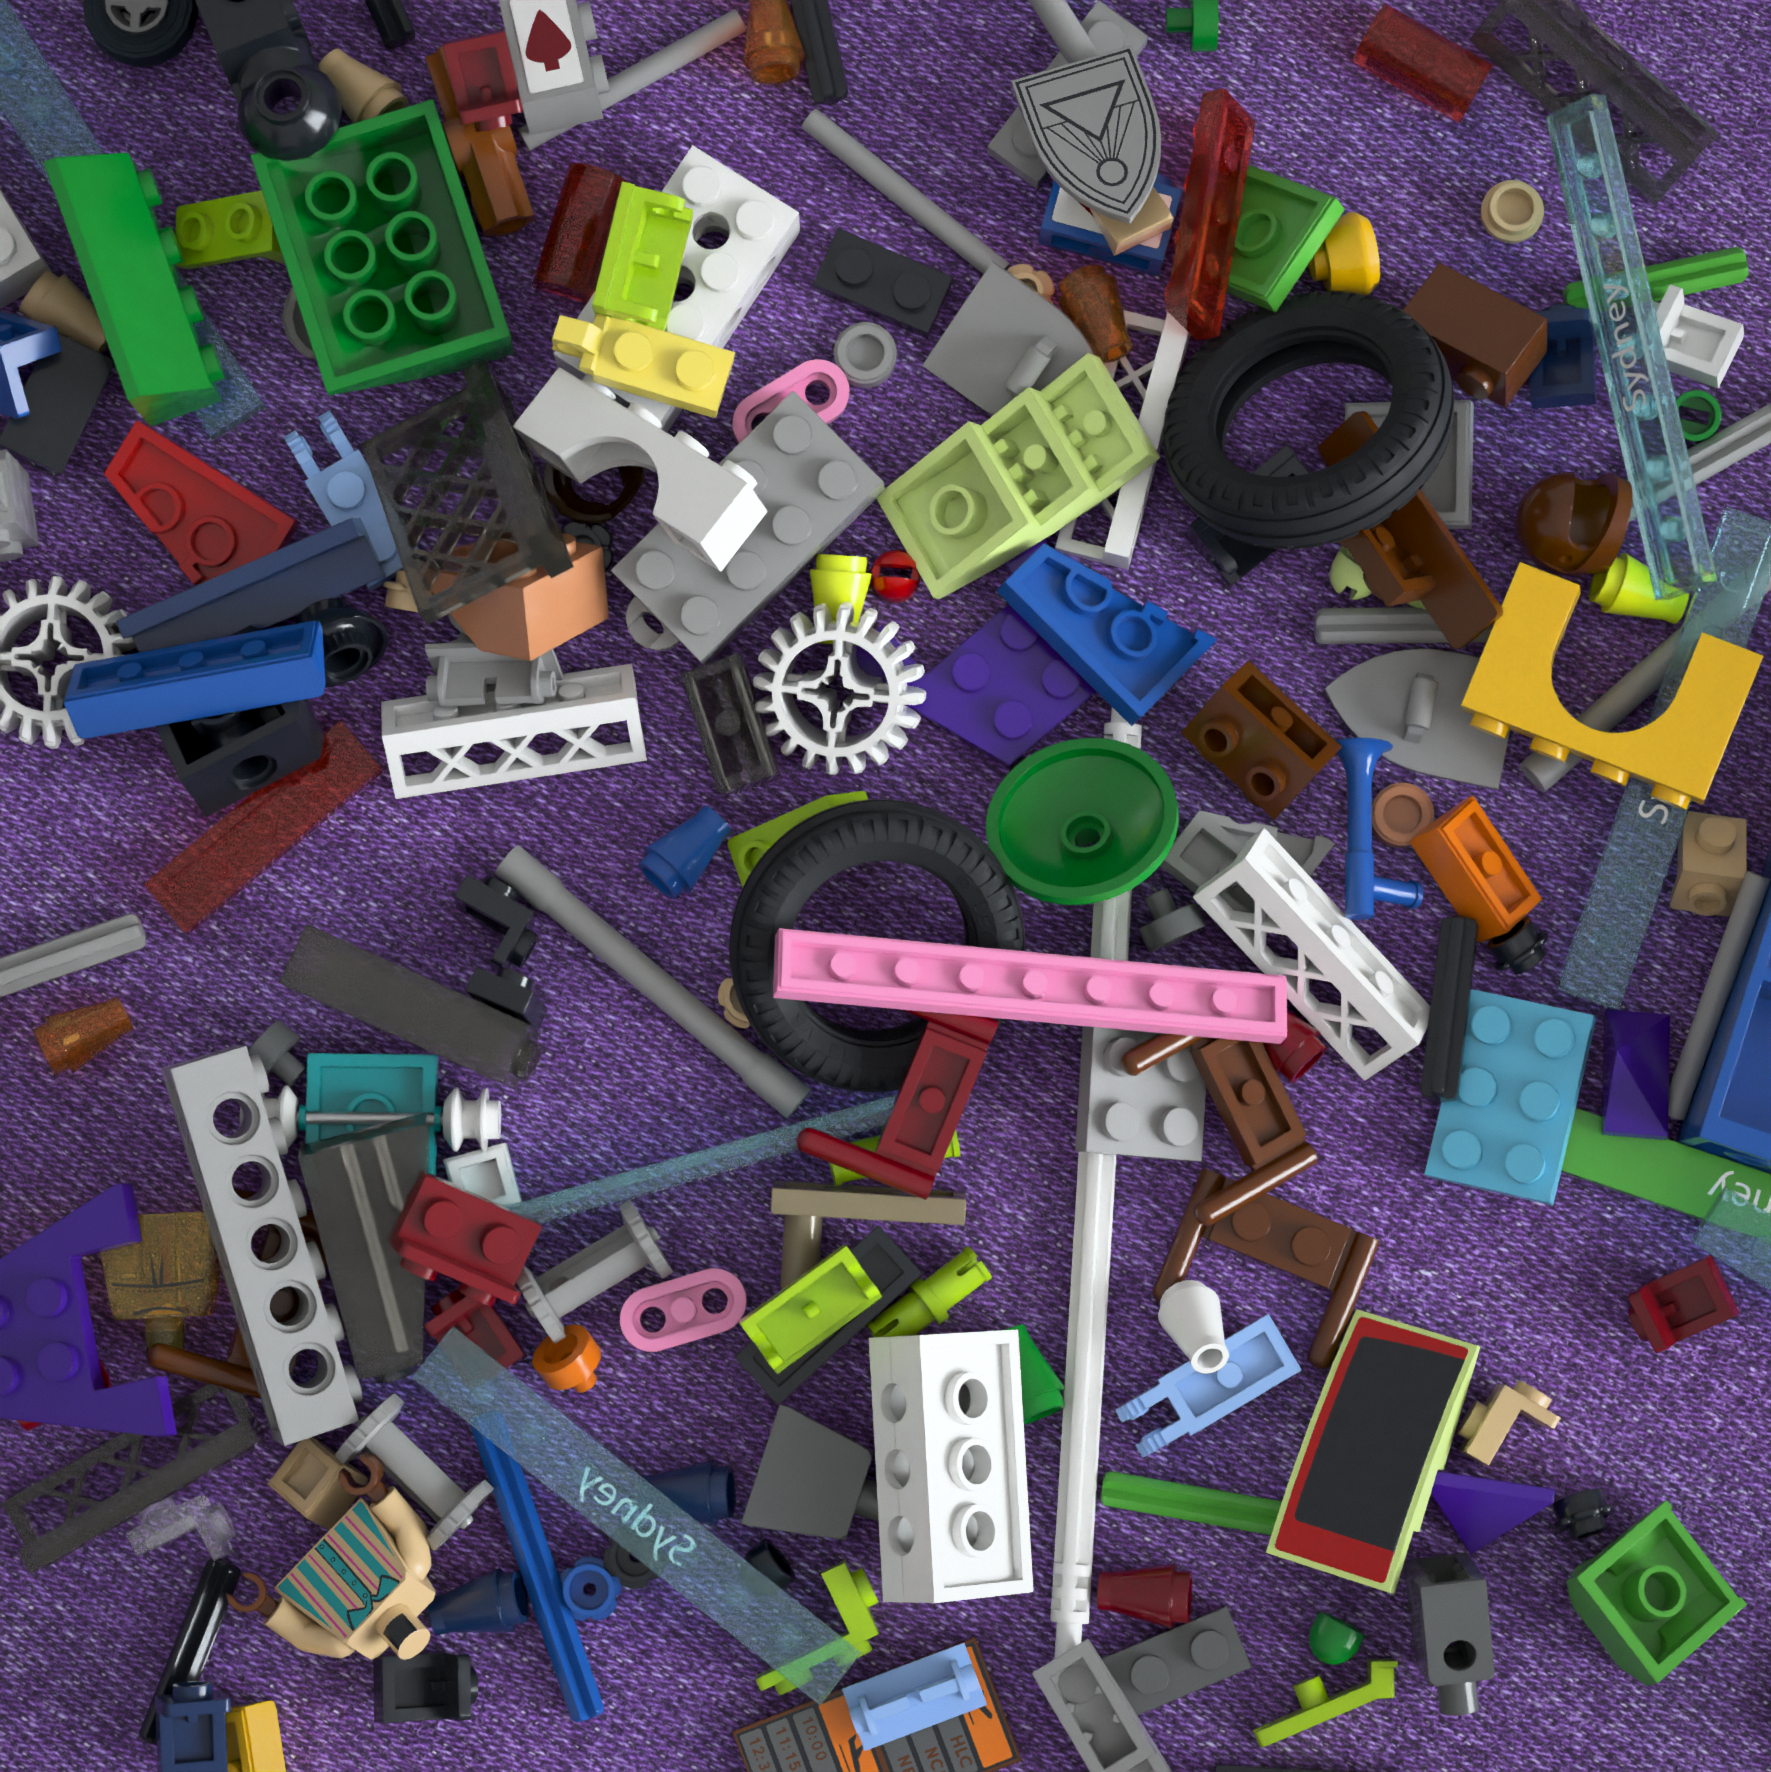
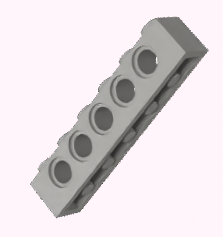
(195, 1092)

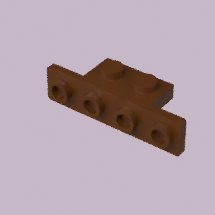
(1415, 554)

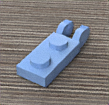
(348, 492)
(1254, 1365)

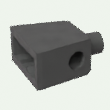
(811, 1479)
(1446, 1606)

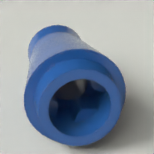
(683, 854)

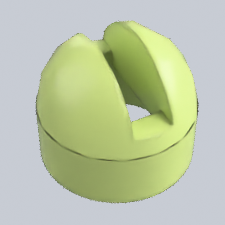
(1348, 573)

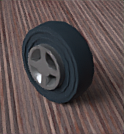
(138, 43)

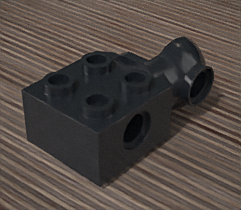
(269, 60)
(246, 750)

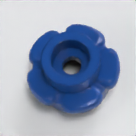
(607, 1588)

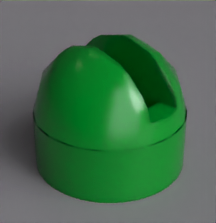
(1704, 402)
(1333, 1639)

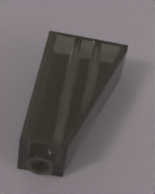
(412, 1007)
(356, 1197)

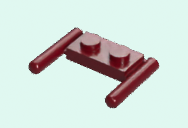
(923, 1110)

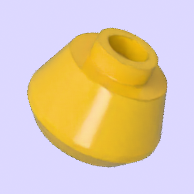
(1348, 257)

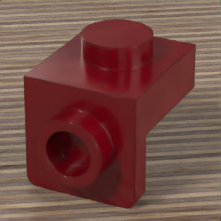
(483, 80)
(1681, 1304)
(479, 1324)

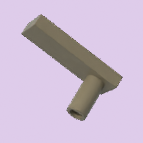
(808, 1202)

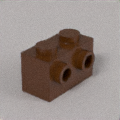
(1482, 334)
(1260, 740)

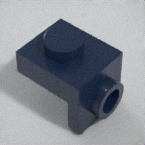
(1569, 367)
(192, 1728)

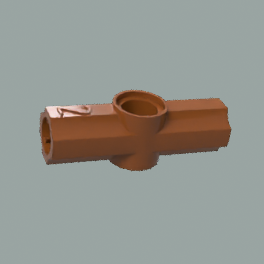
(484, 160)

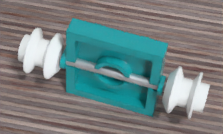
(375, 1089)

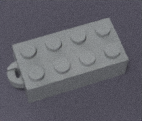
(811, 495)

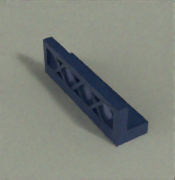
(261, 590)

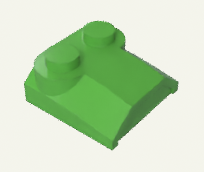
(1652, 1596)

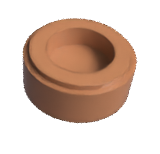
(1400, 814)

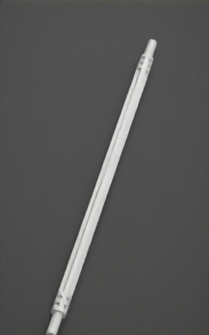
(1087, 1321)

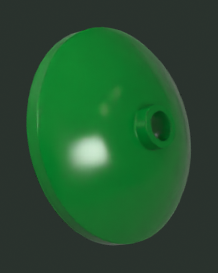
(1076, 797)

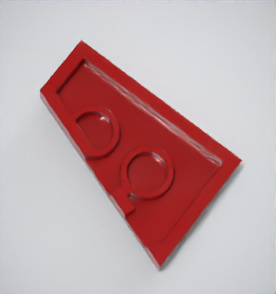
(195, 508)

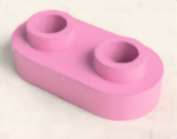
(797, 380)
(684, 1310)

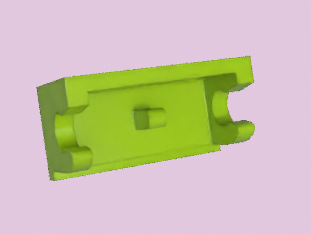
(643, 256)
(810, 1308)

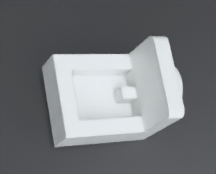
(1696, 341)

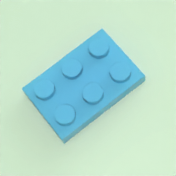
(1513, 1098)

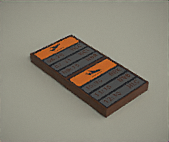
(825, 1740)

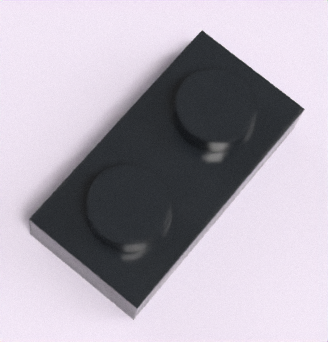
(882, 283)

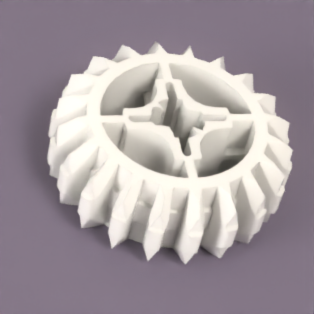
(53, 632)
(809, 687)

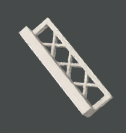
(1134, 494)
(580, 702)
(1333, 945)

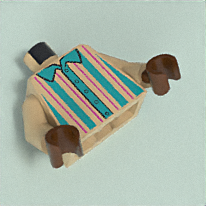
(358, 1582)

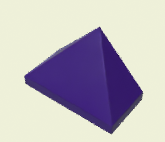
(1635, 1074)
(1484, 1507)

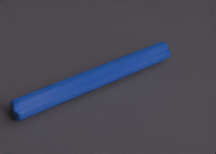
(541, 1581)

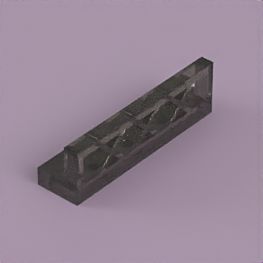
(1612, 72)
(134, 1497)

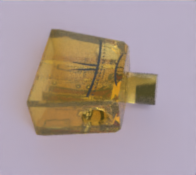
(164, 1276)

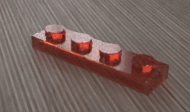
(1210, 215)
(262, 830)

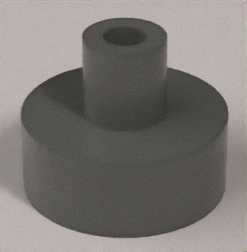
(1169, 922)
(275, 1053)

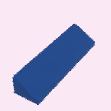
(197, 680)

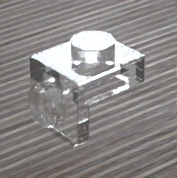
(167, 1522)

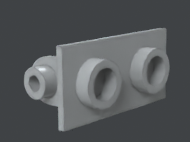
(465, 671)

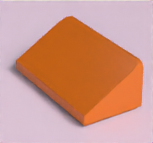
(1476, 869)

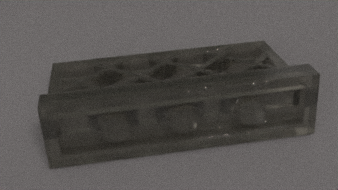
(515, 484)

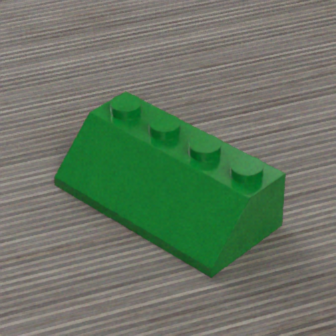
(135, 284)

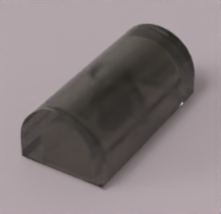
(730, 725)

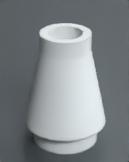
(1195, 1324)

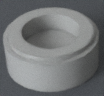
(865, 354)

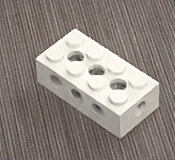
(722, 278)
(950, 1466)

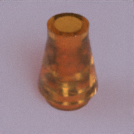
(772, 43)
(1095, 307)
(81, 1034)

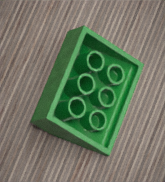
(385, 254)

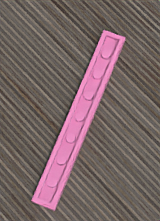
(1029, 986)

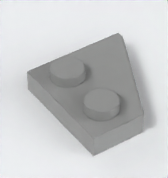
(1215, 841)

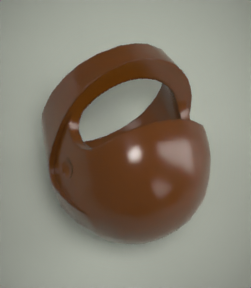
(1574, 522)

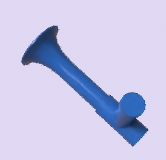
(1361, 886)

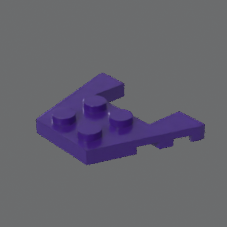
(999, 686)
(48, 1333)

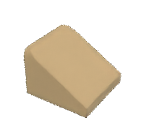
(1149, 222)
(312, 1483)

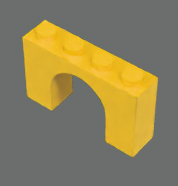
(1672, 753)

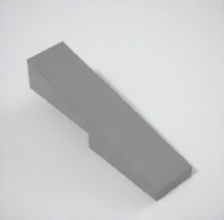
(1097, 1713)

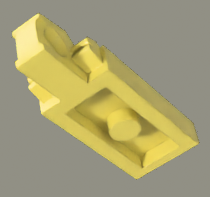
(647, 361)

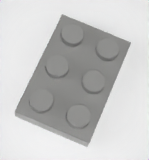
(1142, 1114)

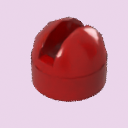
(894, 588)

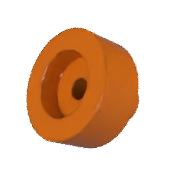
(568, 1361)

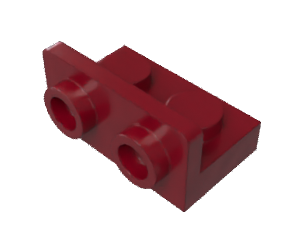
(463, 1238)

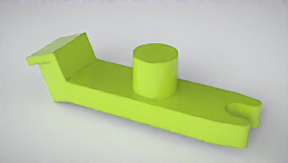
(1320, 1707)

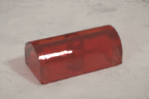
(1422, 62)
(578, 232)

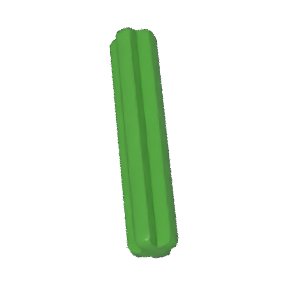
(1690, 273)
(1189, 1502)

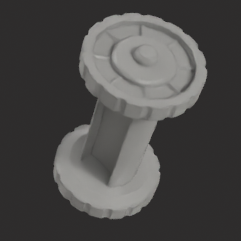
(592, 1271)
(414, 1471)

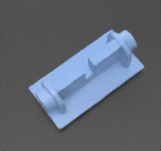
(914, 1696)

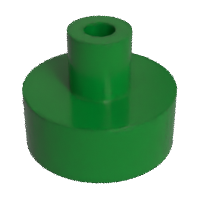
(1198, 20)

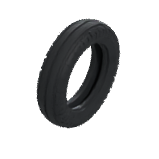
(1339, 498)
(804, 861)

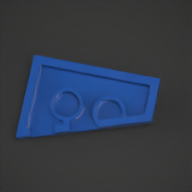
(1107, 638)

